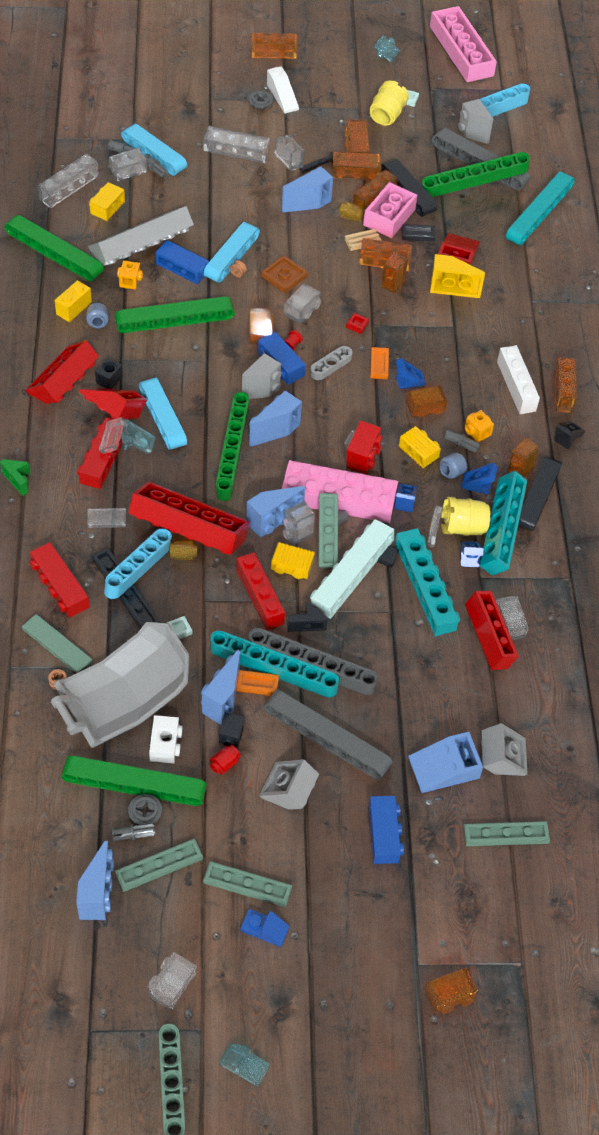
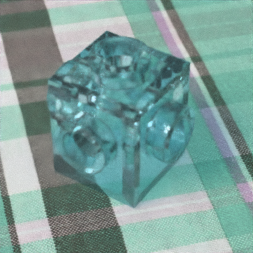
(386, 48)

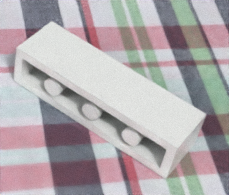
(518, 379)

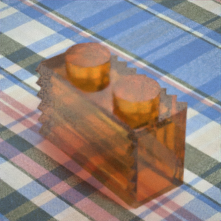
(394, 272)
(260, 323)
(426, 401)
(523, 458)
(451, 991)

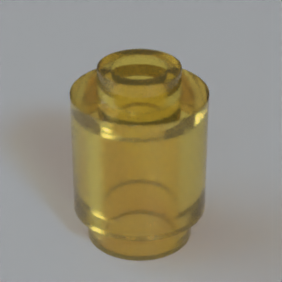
(351, 211)
(183, 550)

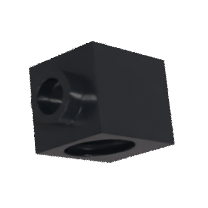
(108, 373)
(231, 729)

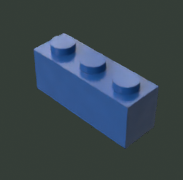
(181, 262)
(276, 348)
(385, 829)

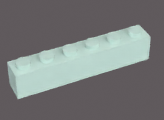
(352, 568)

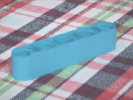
(506, 99)
(149, 144)
(231, 251)
(163, 413)
(137, 563)

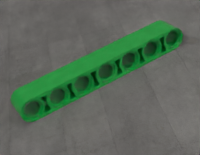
(476, 174)
(54, 248)
(174, 314)
(232, 447)
(134, 780)

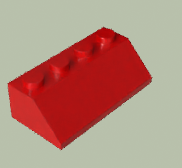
(63, 372)

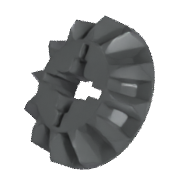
(263, 96)
(139, 803)

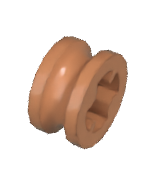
(238, 268)
(56, 673)

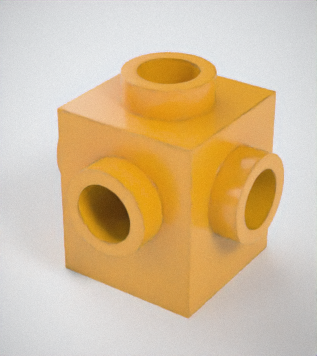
(129, 275)
(479, 426)

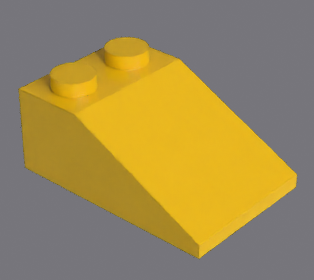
(456, 277)

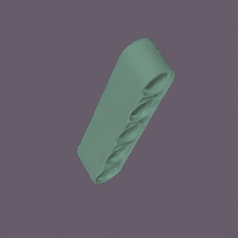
(169, 1072)

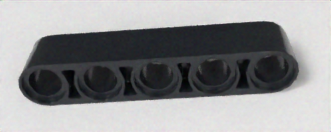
(425, 202)
(539, 493)

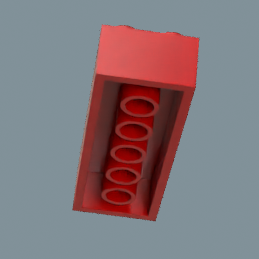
(189, 517)

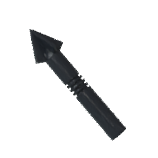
(317, 163)

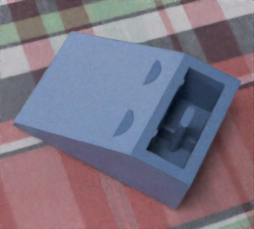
(308, 191)
(276, 420)
(268, 508)
(221, 692)
(446, 763)
(95, 886)

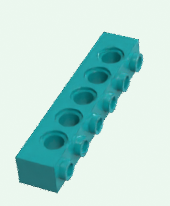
(503, 523)
(420, 575)

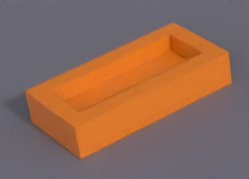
(379, 363)
(257, 683)

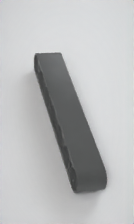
(472, 154)
(322, 660)
(328, 734)

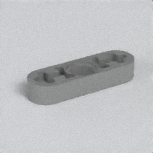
(326, 369)

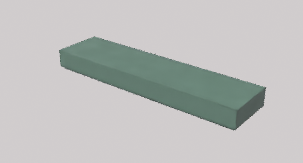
(328, 530)
(57, 644)
(506, 833)
(158, 865)
(247, 884)

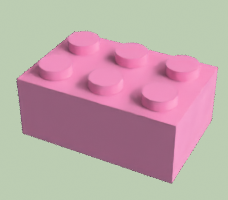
(390, 210)

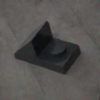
(567, 432)
(311, 621)

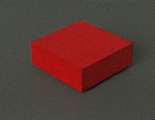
(357, 323)

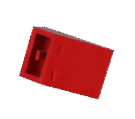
(460, 248)
(116, 402)

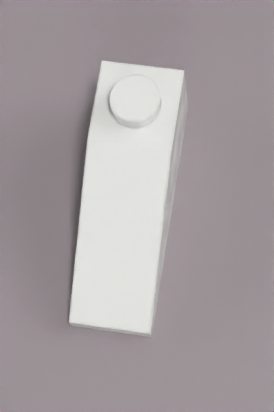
(281, 89)

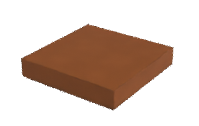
(284, 274)

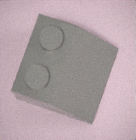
(475, 121)
(262, 378)
(503, 751)
(289, 784)

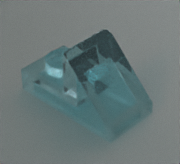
(137, 436)
(245, 1064)

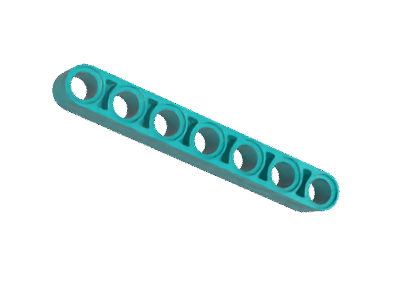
(540, 208)
(284, 664)

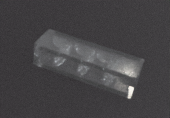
(236, 144)
(68, 180)

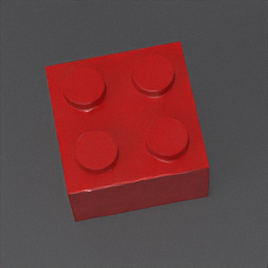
(364, 447)

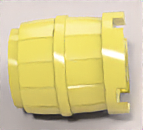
(388, 103)
(465, 516)

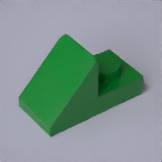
(16, 473)

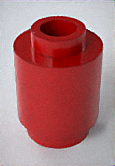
(224, 759)

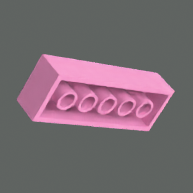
(463, 44)
(357, 493)

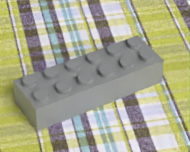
(141, 236)

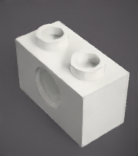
(161, 750)

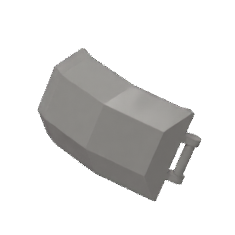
(124, 685)

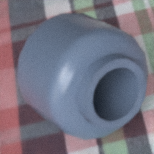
(97, 315)
(453, 465)

